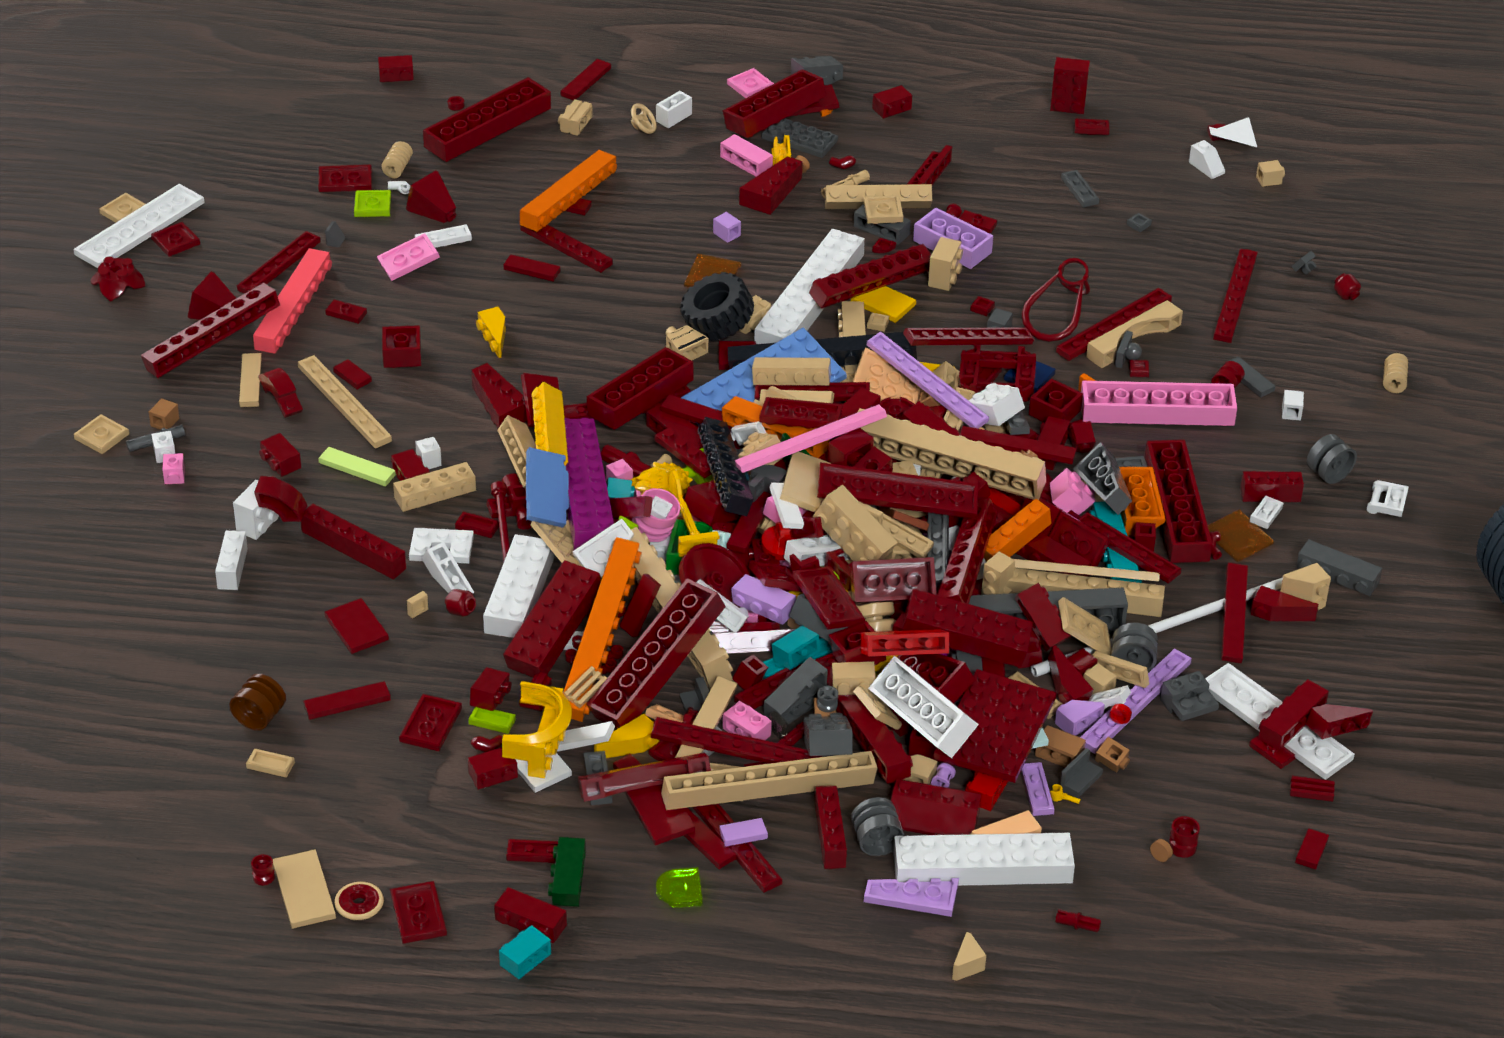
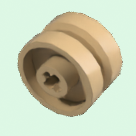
(874, 615)

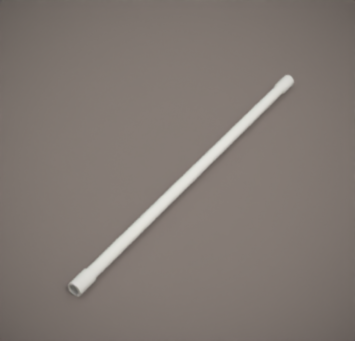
(1044, 667)

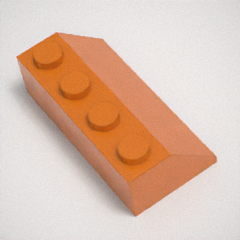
(1145, 497)

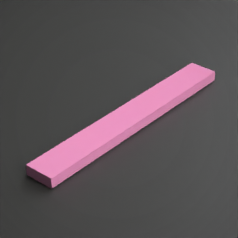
(810, 438)

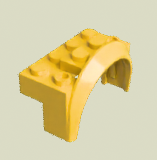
(541, 745)

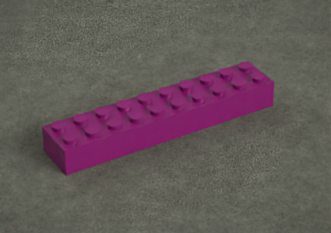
(587, 493)

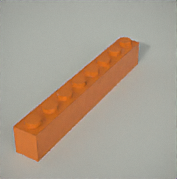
(567, 190)

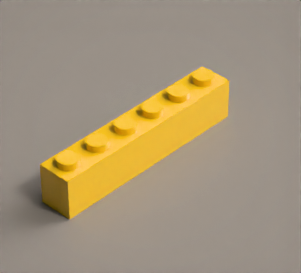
(549, 420)

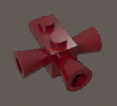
(514, 502)

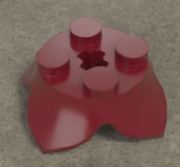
(115, 276)

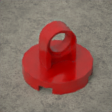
(775, 540)

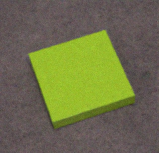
(372, 203)

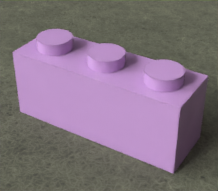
(763, 600)

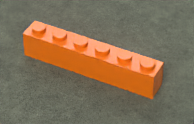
(741, 411)

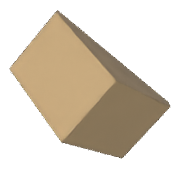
(970, 959)

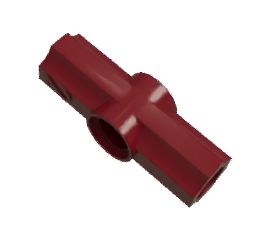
(611, 454)

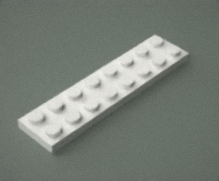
(139, 225)
(1255, 703)

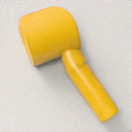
(1057, 795)

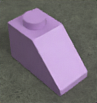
(1078, 715)

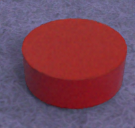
(1120, 713)

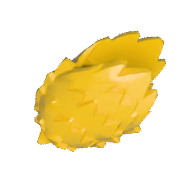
(658, 478)

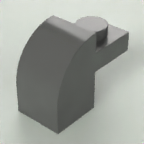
(763, 477)

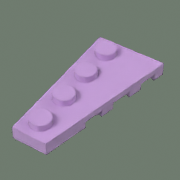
(928, 897)

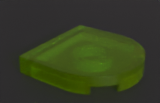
(680, 887)

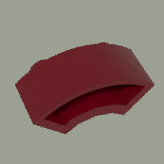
(280, 498)

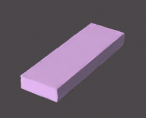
(1037, 789)

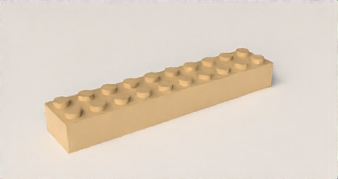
(958, 456)
(706, 655)

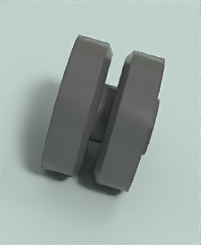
(1331, 458)
(1136, 644)

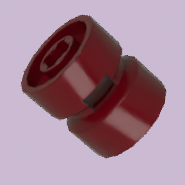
(1229, 373)
(1184, 836)

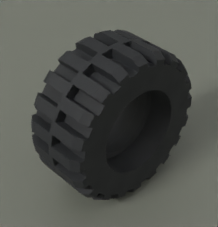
(717, 306)

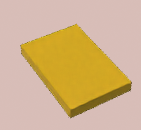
(887, 302)

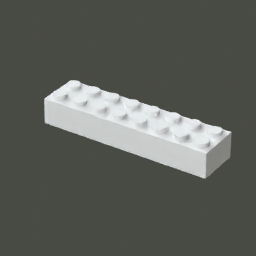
(985, 858)

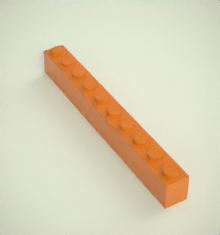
(604, 616)

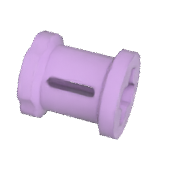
(944, 774)

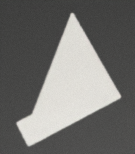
(1238, 131)

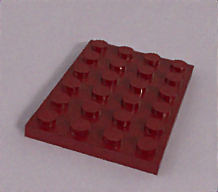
(1008, 726)

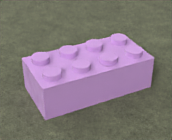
(937, 223)

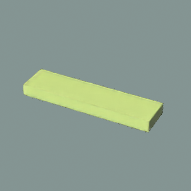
(357, 466)

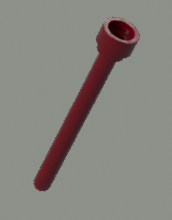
(498, 490)

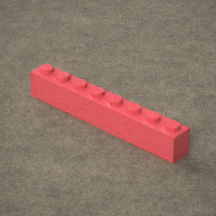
(292, 301)

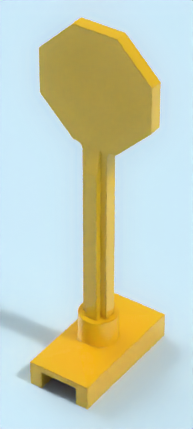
(686, 542)

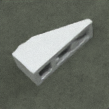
(445, 569)

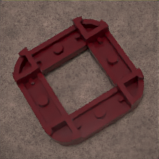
(1021, 360)

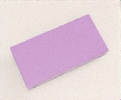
(743, 832)

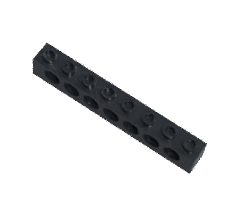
(721, 456)

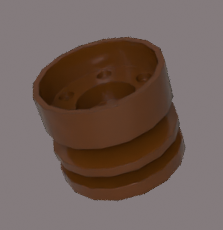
(257, 701)

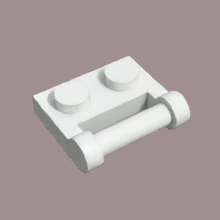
(1394, 499)

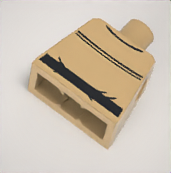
(686, 342)

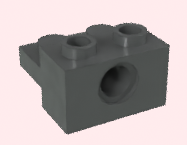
(1188, 696)

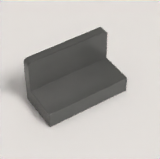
(696, 697)
(1080, 774)

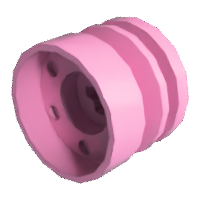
(655, 528)

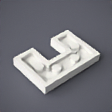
(457, 541)

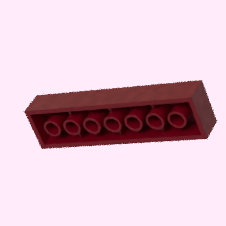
(487, 119)
(1185, 522)
(656, 654)

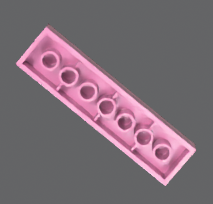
(1158, 403)

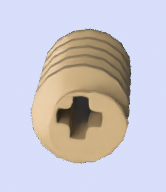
(397, 159)
(1395, 373)

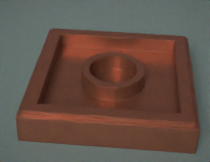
(904, 518)

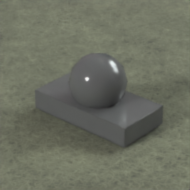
(1127, 350)

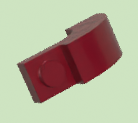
(283, 390)

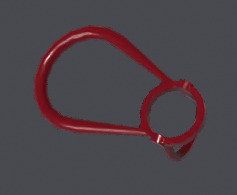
(1068, 285)

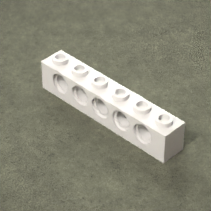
(809, 547)

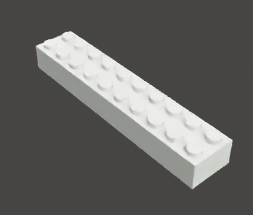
(795, 305)

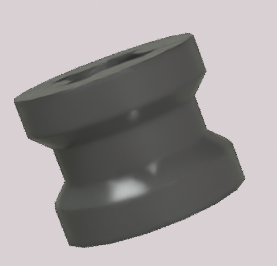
(827, 699)

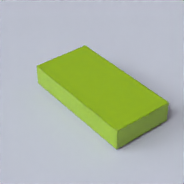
(492, 720)

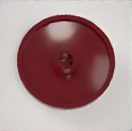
(714, 566)

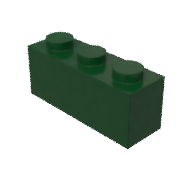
(567, 871)

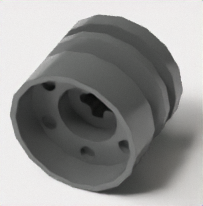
(876, 826)

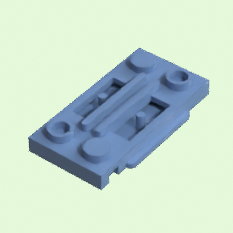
(546, 487)

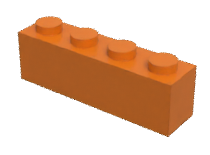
(1019, 530)

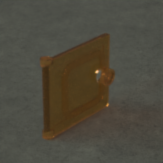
(707, 265)
(1240, 536)

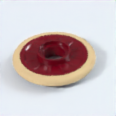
(350, 910)

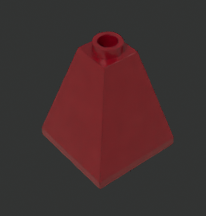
(431, 199)
(209, 297)

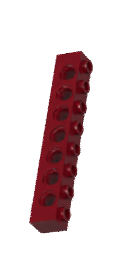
(870, 276)
(210, 330)
(968, 553)

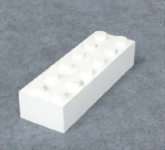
(518, 585)
(923, 706)

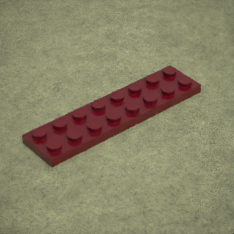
(900, 490)

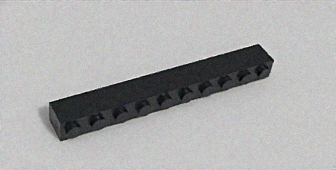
(842, 349)

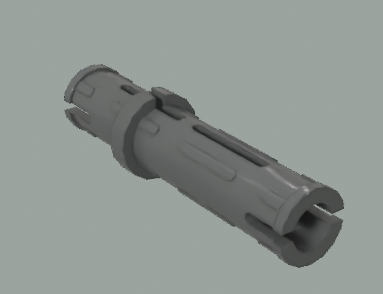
(146, 440)

